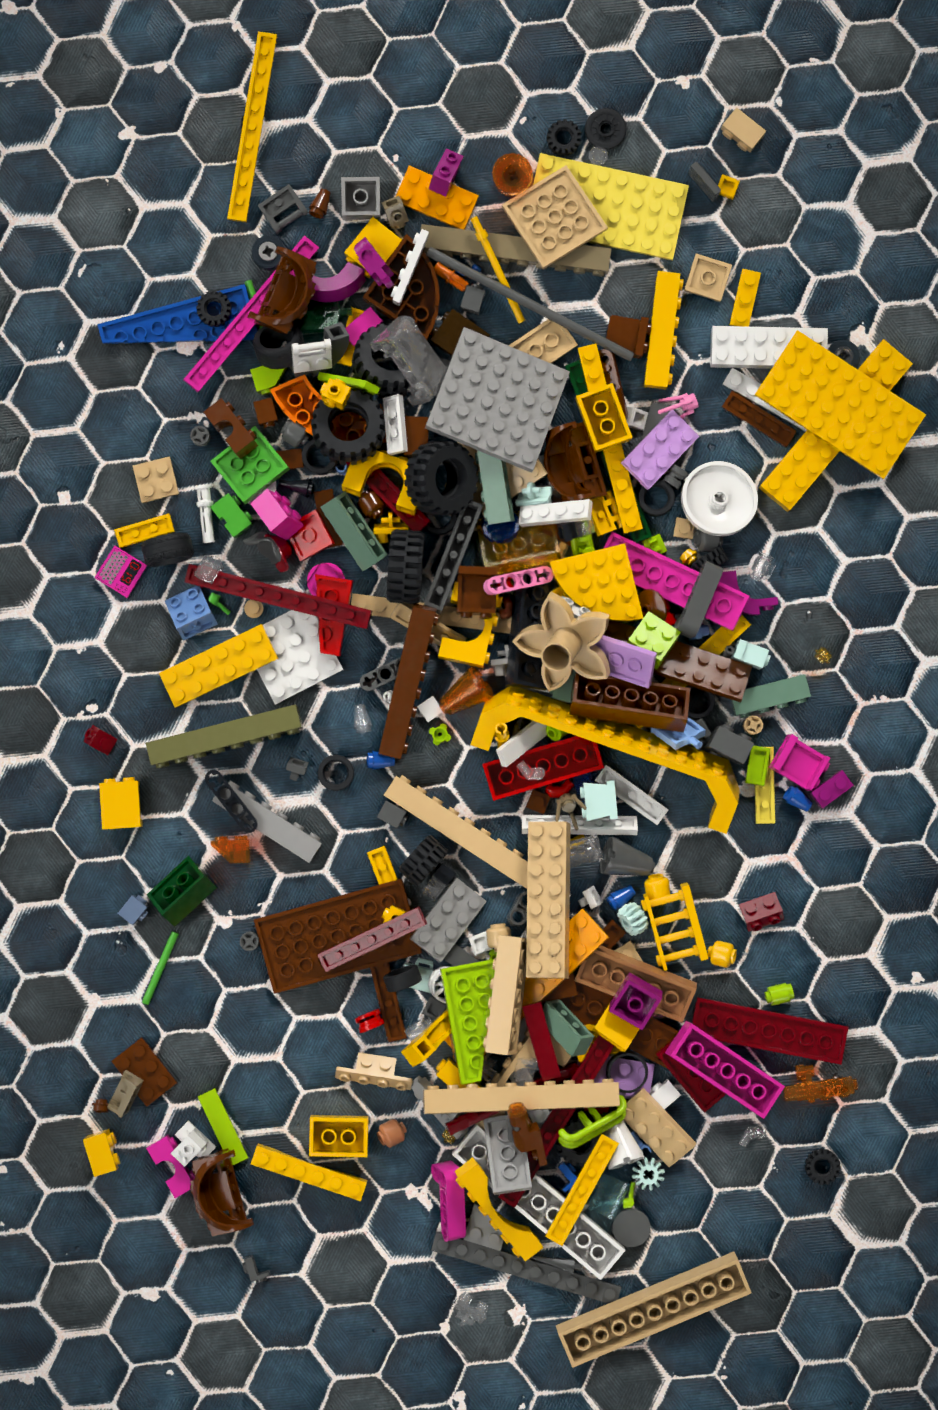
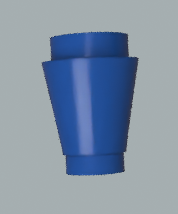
(379, 761)
(797, 799)
(620, 897)

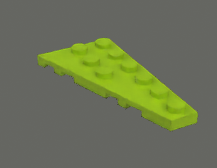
(467, 1000)

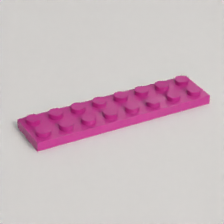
(676, 582)

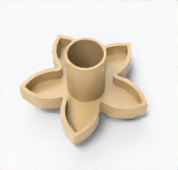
(566, 643)

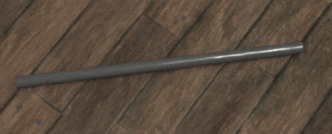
(530, 304)

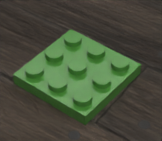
(252, 472)

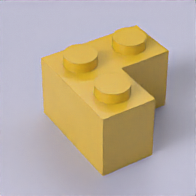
(100, 1152)

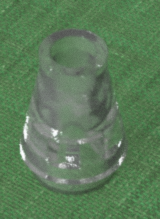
(361, 719)

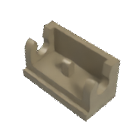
(125, 1093)

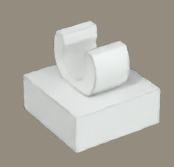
(590, 897)

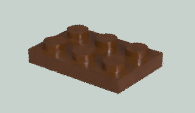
(146, 1065)

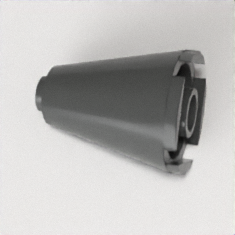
(624, 859)

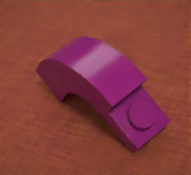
(339, 286)
(753, 605)

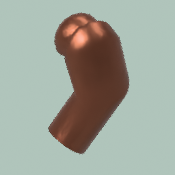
(508, 604)

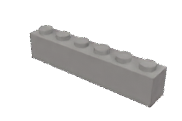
(274, 825)

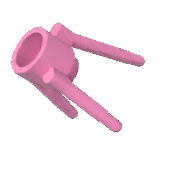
(686, 402)

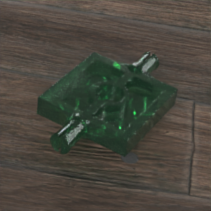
(322, 315)

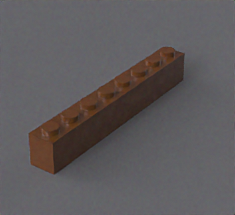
(407, 681)

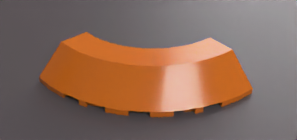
(299, 400)

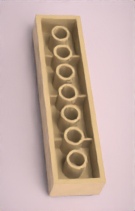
(548, 900)

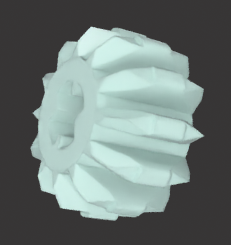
(632, 918)
(646, 1180)

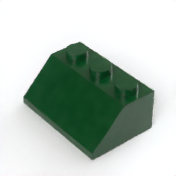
(181, 891)

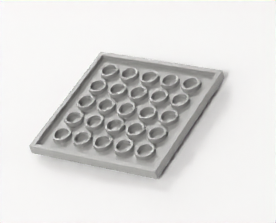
(497, 399)

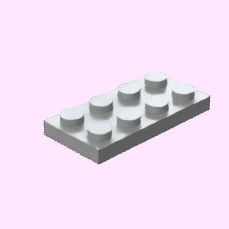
(448, 920)
(507, 1164)

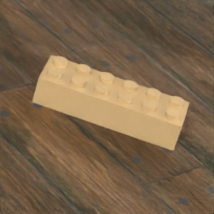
(507, 996)

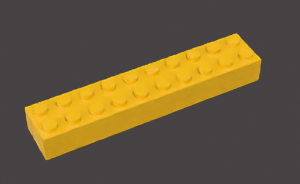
(810, 453)

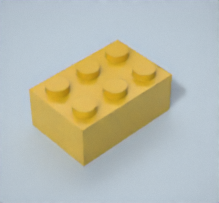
(603, 418)
(338, 1136)

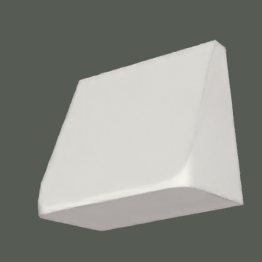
(636, 418)

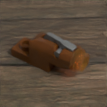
(525, 1134)

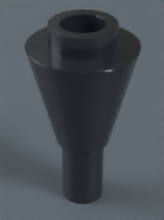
(302, 487)

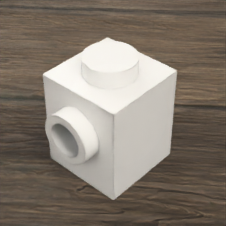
(664, 1093)

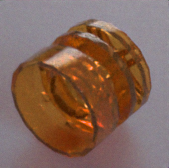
(509, 165)

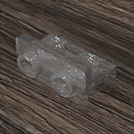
(585, 850)

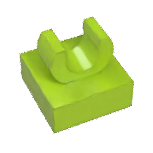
(655, 543)

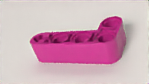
(451, 1201)

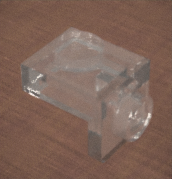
(209, 568)

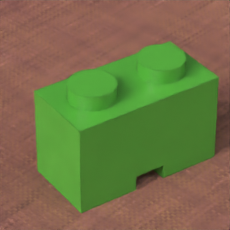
(236, 519)

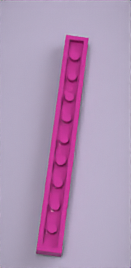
(238, 328)

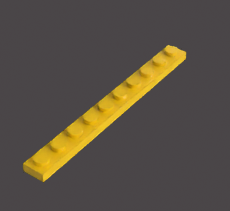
(252, 127)
(613, 456)

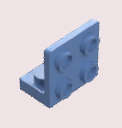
(190, 612)

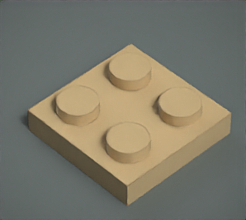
(708, 277)
(155, 479)

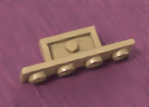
(376, 1071)

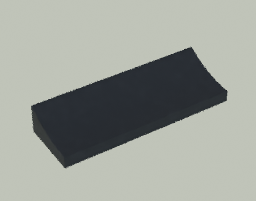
(522, 668)

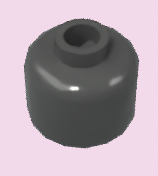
(294, 433)
(706, 542)

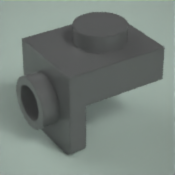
(250, 1268)

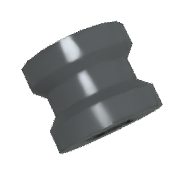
(198, 433)
(249, 941)

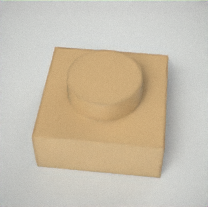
(683, 529)

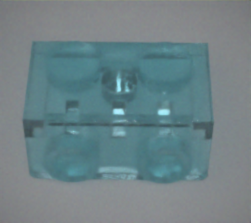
(608, 1196)

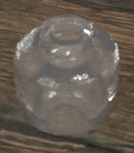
(761, 566)

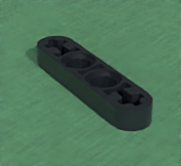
(233, 799)

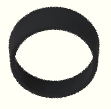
(630, 1053)

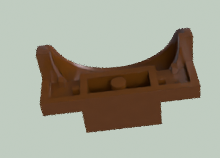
(287, 293)
(573, 464)
(217, 1193)

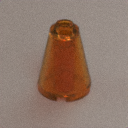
(466, 692)

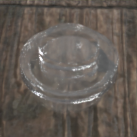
(598, 155)

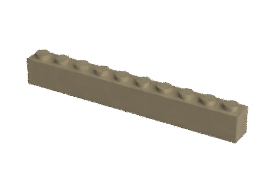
(513, 249)

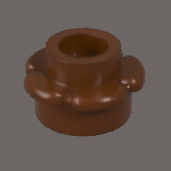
(100, 1106)

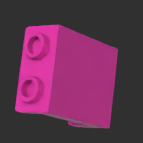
(799, 763)

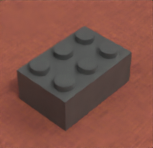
(730, 745)

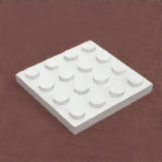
(300, 661)

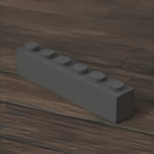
(453, 556)

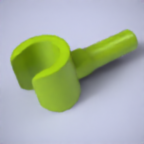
(629, 1202)

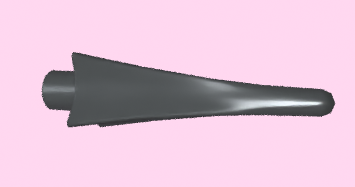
(567, 1264)

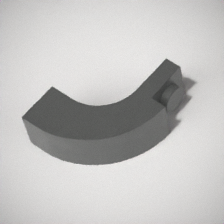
(339, 343)

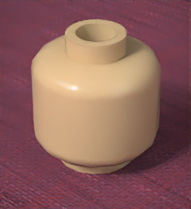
(494, 932)

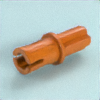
(450, 277)

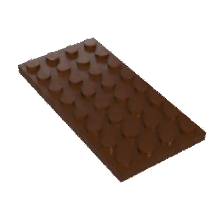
(297, 935)

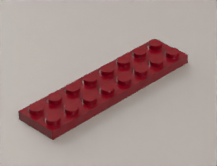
(771, 1030)

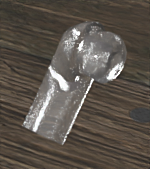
(531, 773)
(751, 1133)

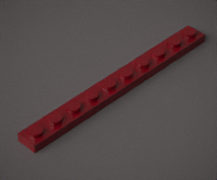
(284, 598)
(558, 1118)

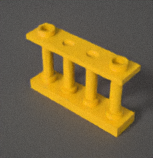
(693, 931)

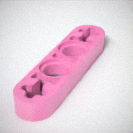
(518, 580)

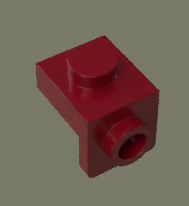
(99, 740)

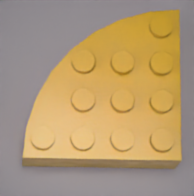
(600, 582)

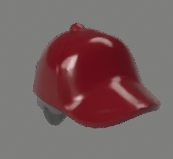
(273, 548)

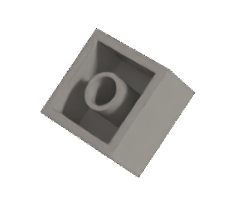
(360, 198)

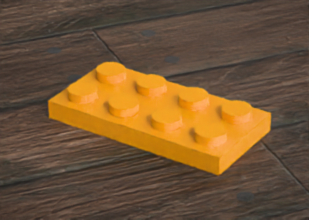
(452, 210)

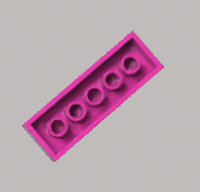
(724, 1069)

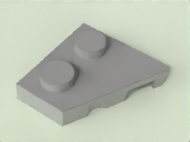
(481, 1231)

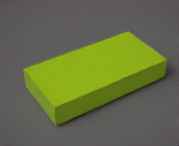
(757, 765)

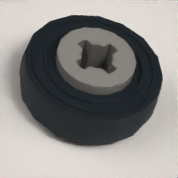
(269, 259)

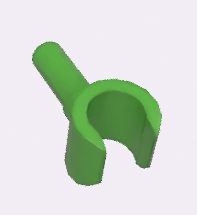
(214, 598)

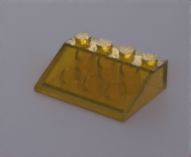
(526, 551)

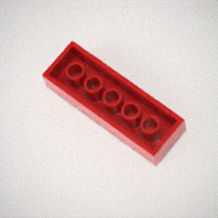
(559, 760)

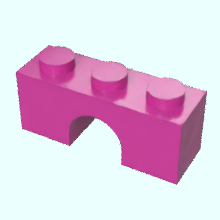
(160, 1152)

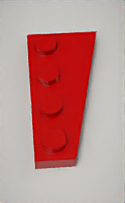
(332, 632)

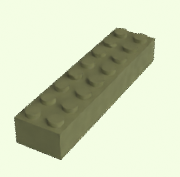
(224, 735)

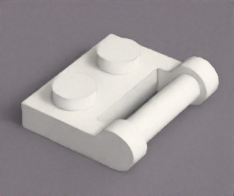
(311, 356)

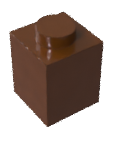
(266, 412)

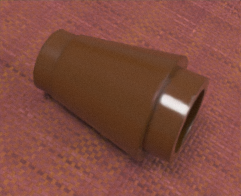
(319, 205)

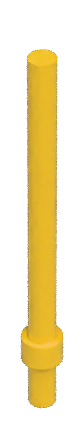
(482, 235)

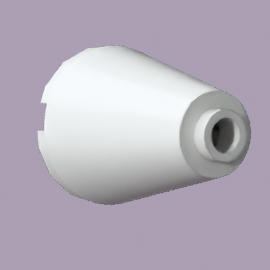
(627, 1149)

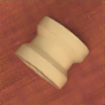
(755, 723)

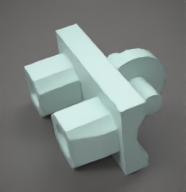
(534, 495)

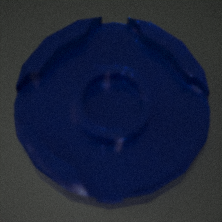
(501, 532)

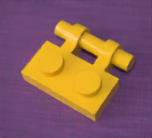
(601, 515)

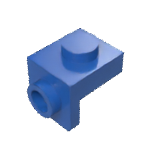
(569, 1171)

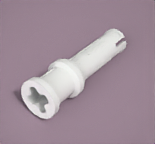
(204, 504)

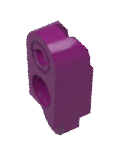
(373, 263)

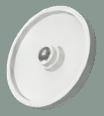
(719, 498)

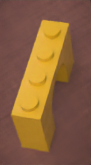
(358, 474)
(474, 651)

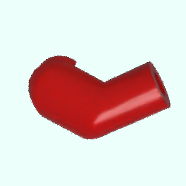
(557, 791)

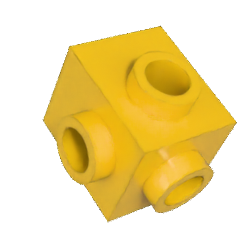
(335, 393)

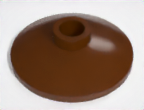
(653, 602)

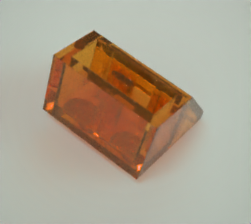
(234, 850)

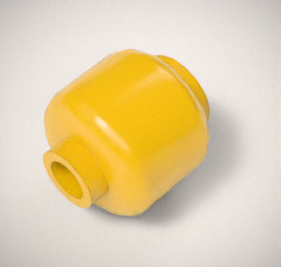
(656, 886)
(722, 954)

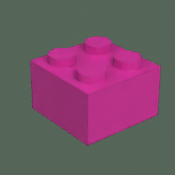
(277, 514)

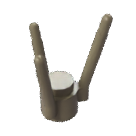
(568, 804)

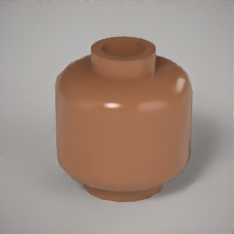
(391, 1133)

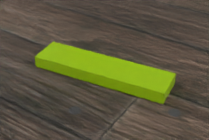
(364, 385)
(222, 1125)

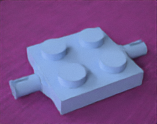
(679, 739)

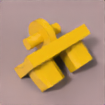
(391, 524)

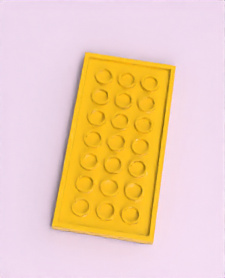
(840, 404)

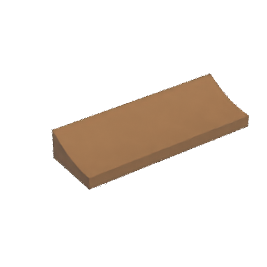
(608, 969)

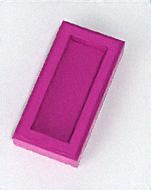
(361, 324)

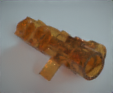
(821, 1089)

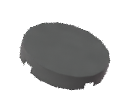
(631, 1227)

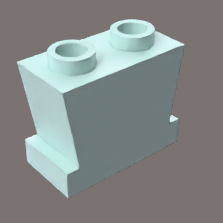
(750, 654)
(599, 800)

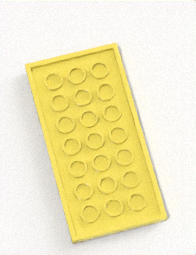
(638, 209)

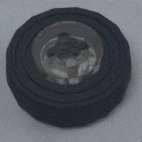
(848, 348)

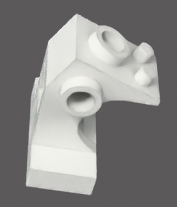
(192, 1143)

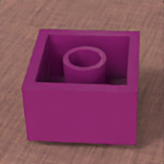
(635, 1001)

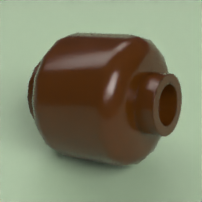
(371, 504)

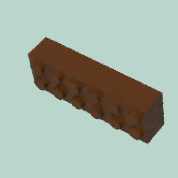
(624, 702)

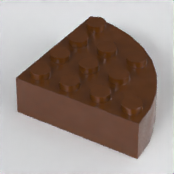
(421, 296)

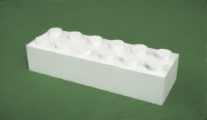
(755, 345)

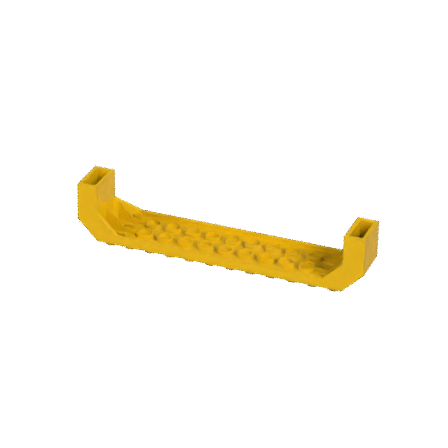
(520, 702)

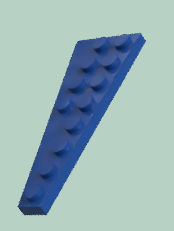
(174, 322)

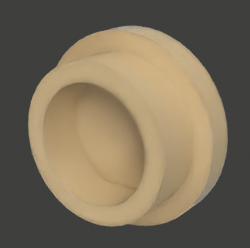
(253, 608)

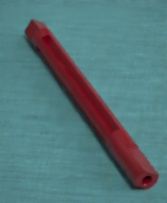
(469, 1119)

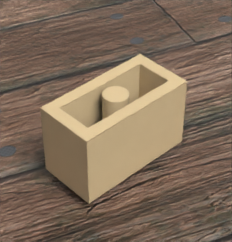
(742, 130)

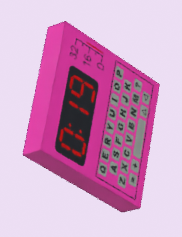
(121, 571)

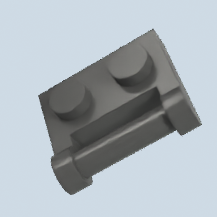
(280, 203)

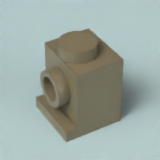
(391, 208)

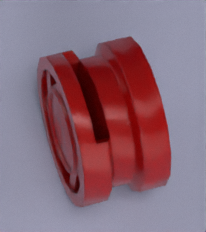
(369, 1023)

